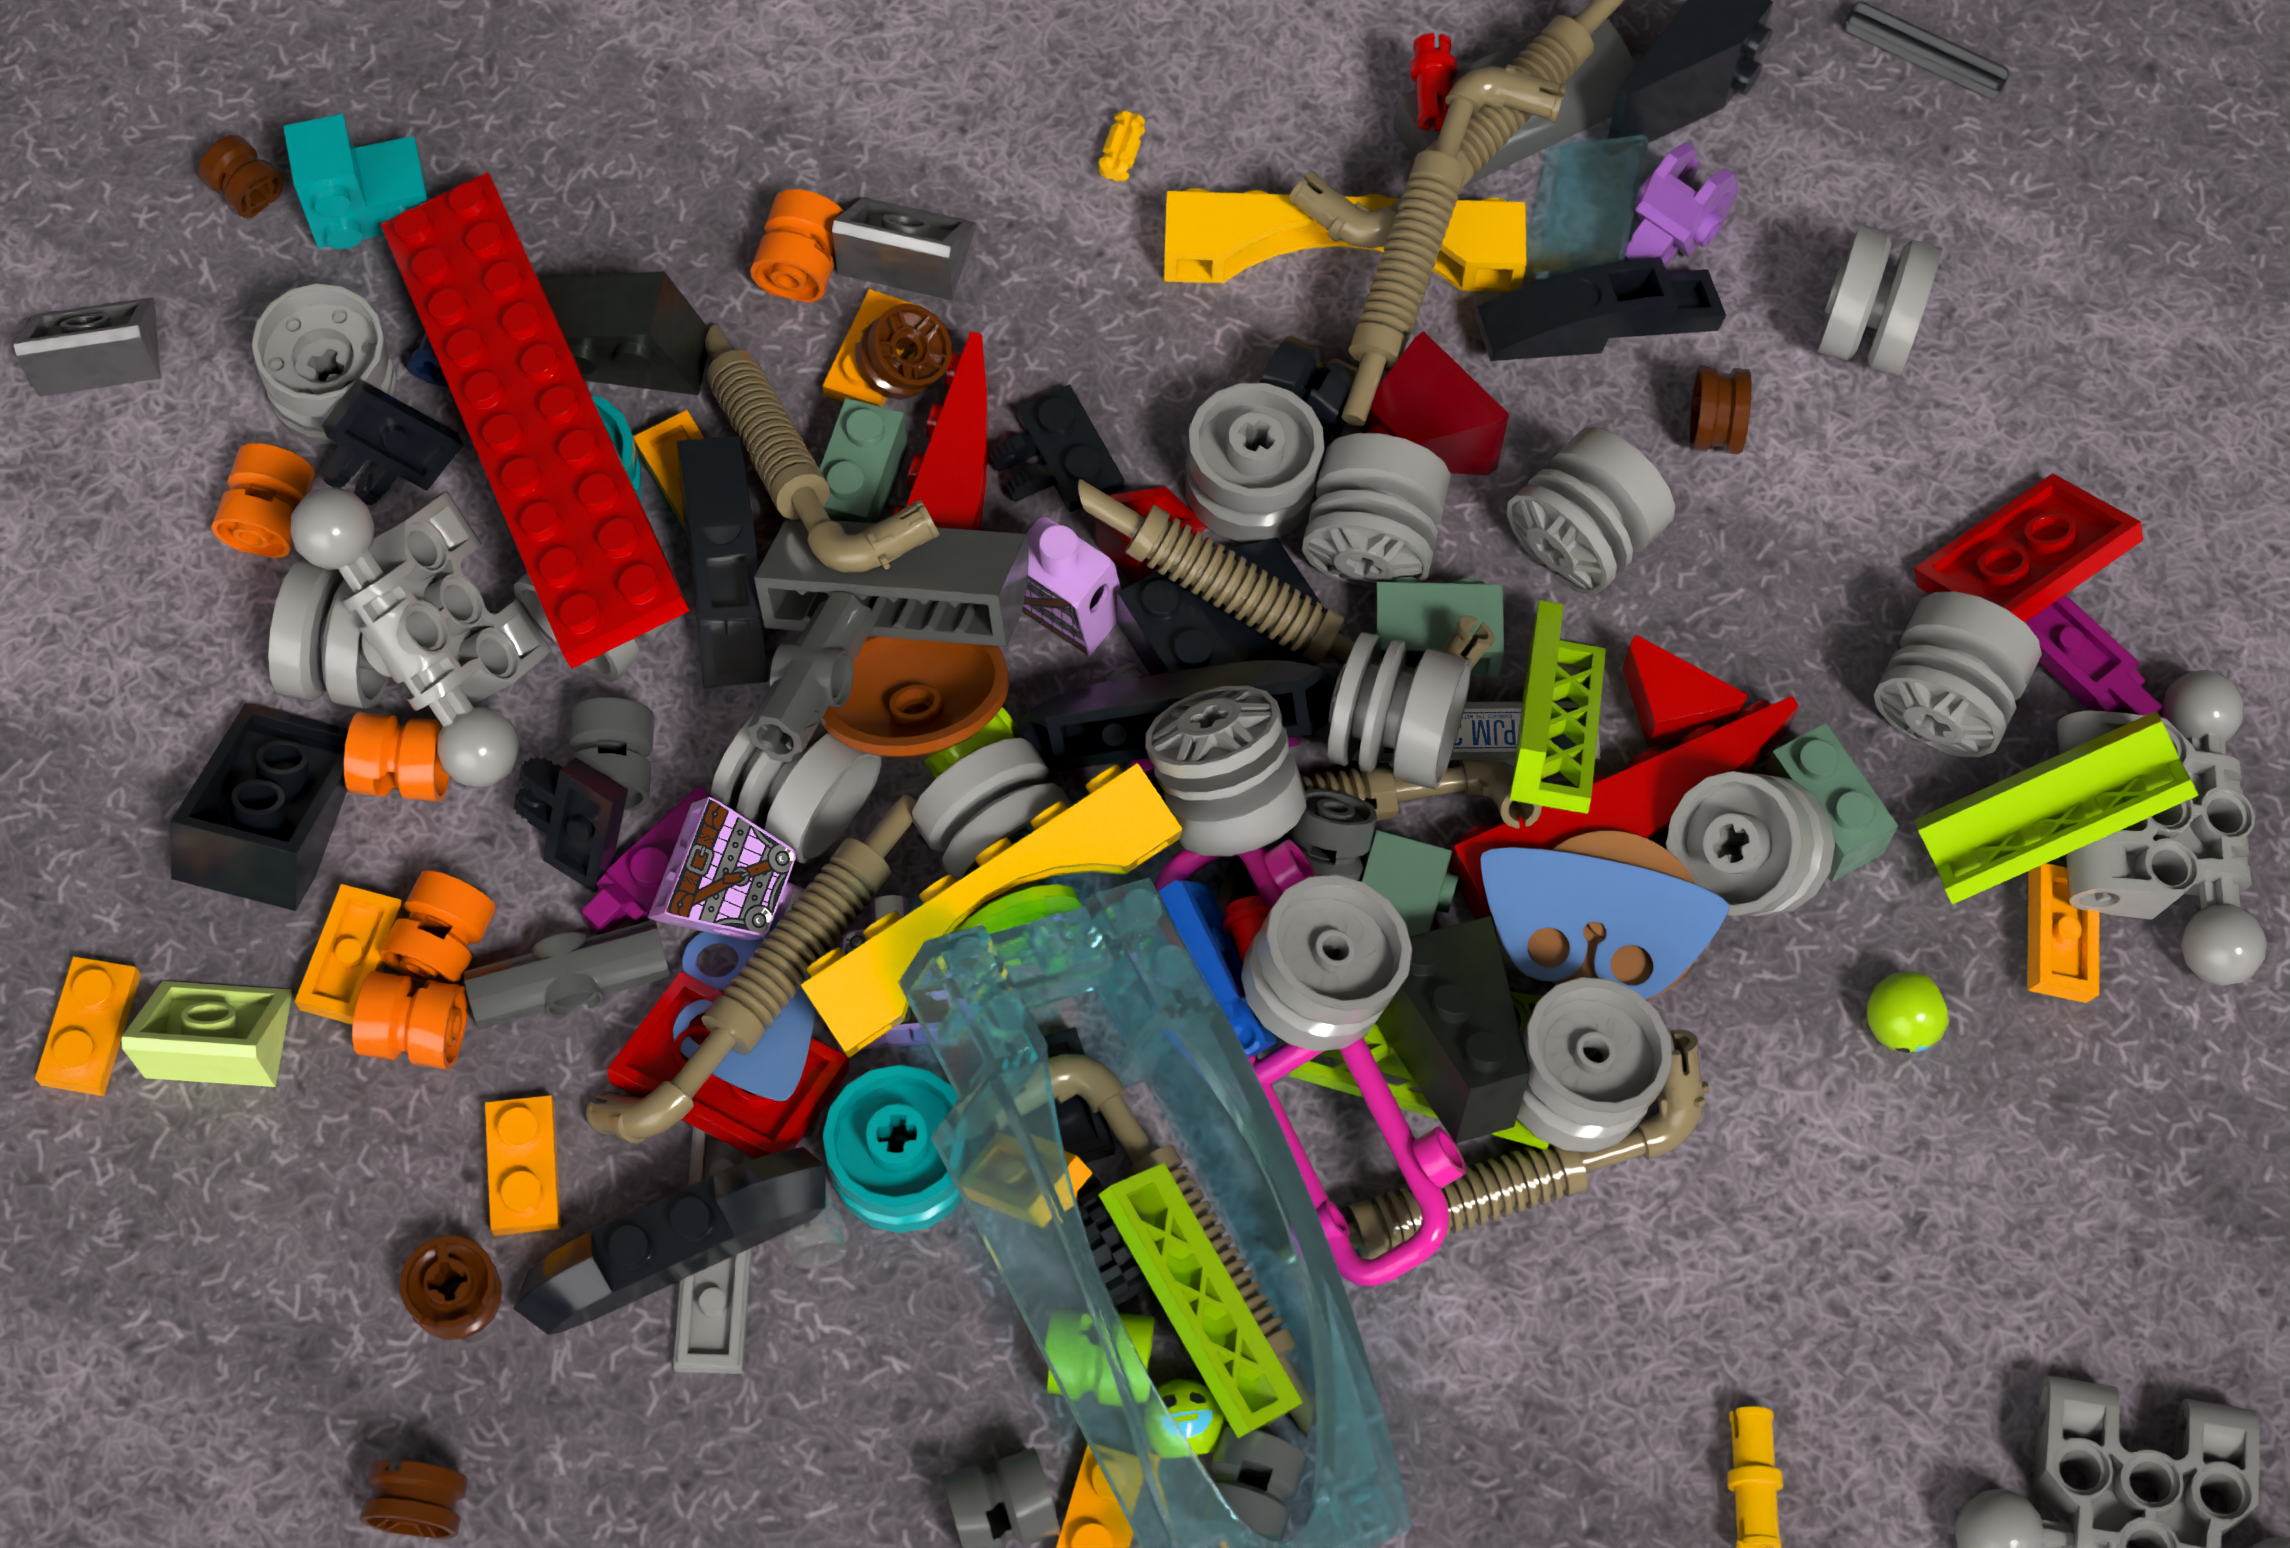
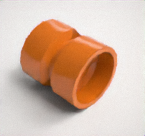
(798, 246)
(262, 495)
(392, 756)
(438, 910)
(400, 1018)

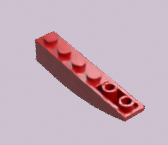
(955, 465)
(1633, 799)

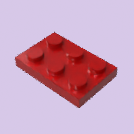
(2033, 549)
(721, 1109)

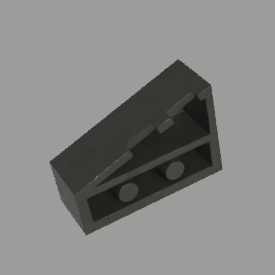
(631, 330)
(1460, 1030)

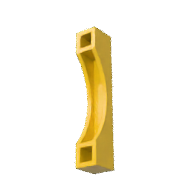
(1224, 233)
(1103, 833)

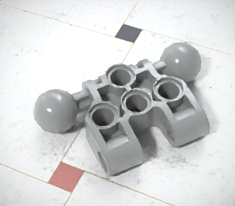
(427, 620)
(2182, 845)
(2080, 1429)

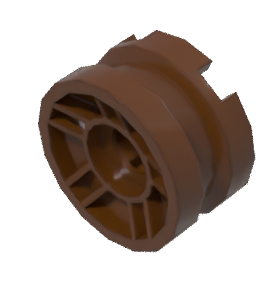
(901, 328)
(1720, 409)
(474, 1300)
(414, 1499)

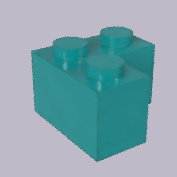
(351, 188)

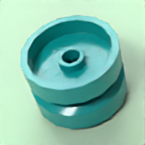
(863, 1128)

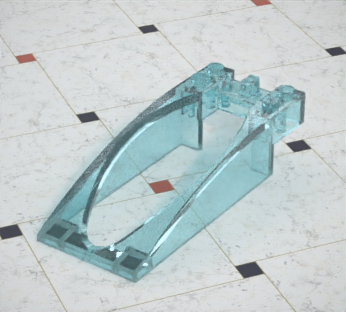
(1015, 1181)

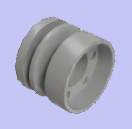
(312, 338)
(1376, 509)
(1591, 509)
(1958, 673)
(1398, 710)
(1226, 770)
(801, 800)

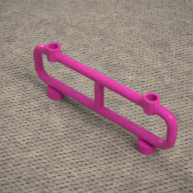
(1425, 1162)

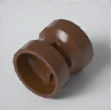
(247, 182)

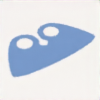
(1569, 890)
(780, 1055)

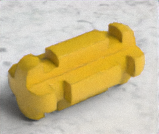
(1121, 146)

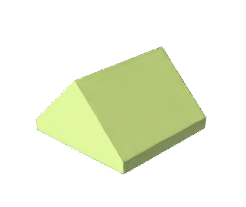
(210, 1033)

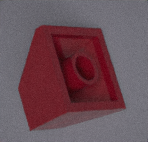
(1440, 408)

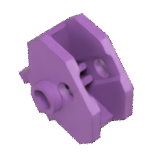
(1676, 215)

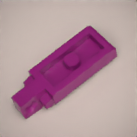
(2090, 660)
(635, 878)

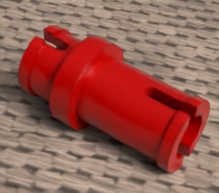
(1433, 73)

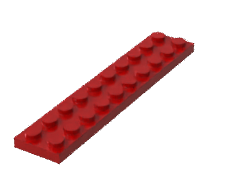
(533, 422)

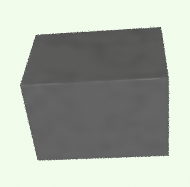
(902, 247)
(90, 347)

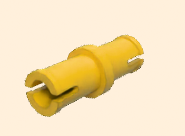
(1754, 1478)

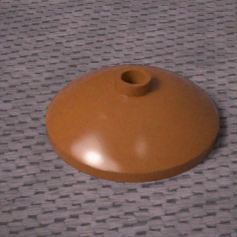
(918, 696)

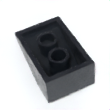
(1693, 67)
(1184, 632)
(262, 808)

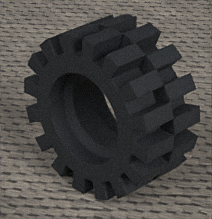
(1113, 1257)

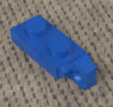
(1215, 951)

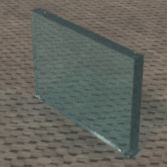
(1585, 205)

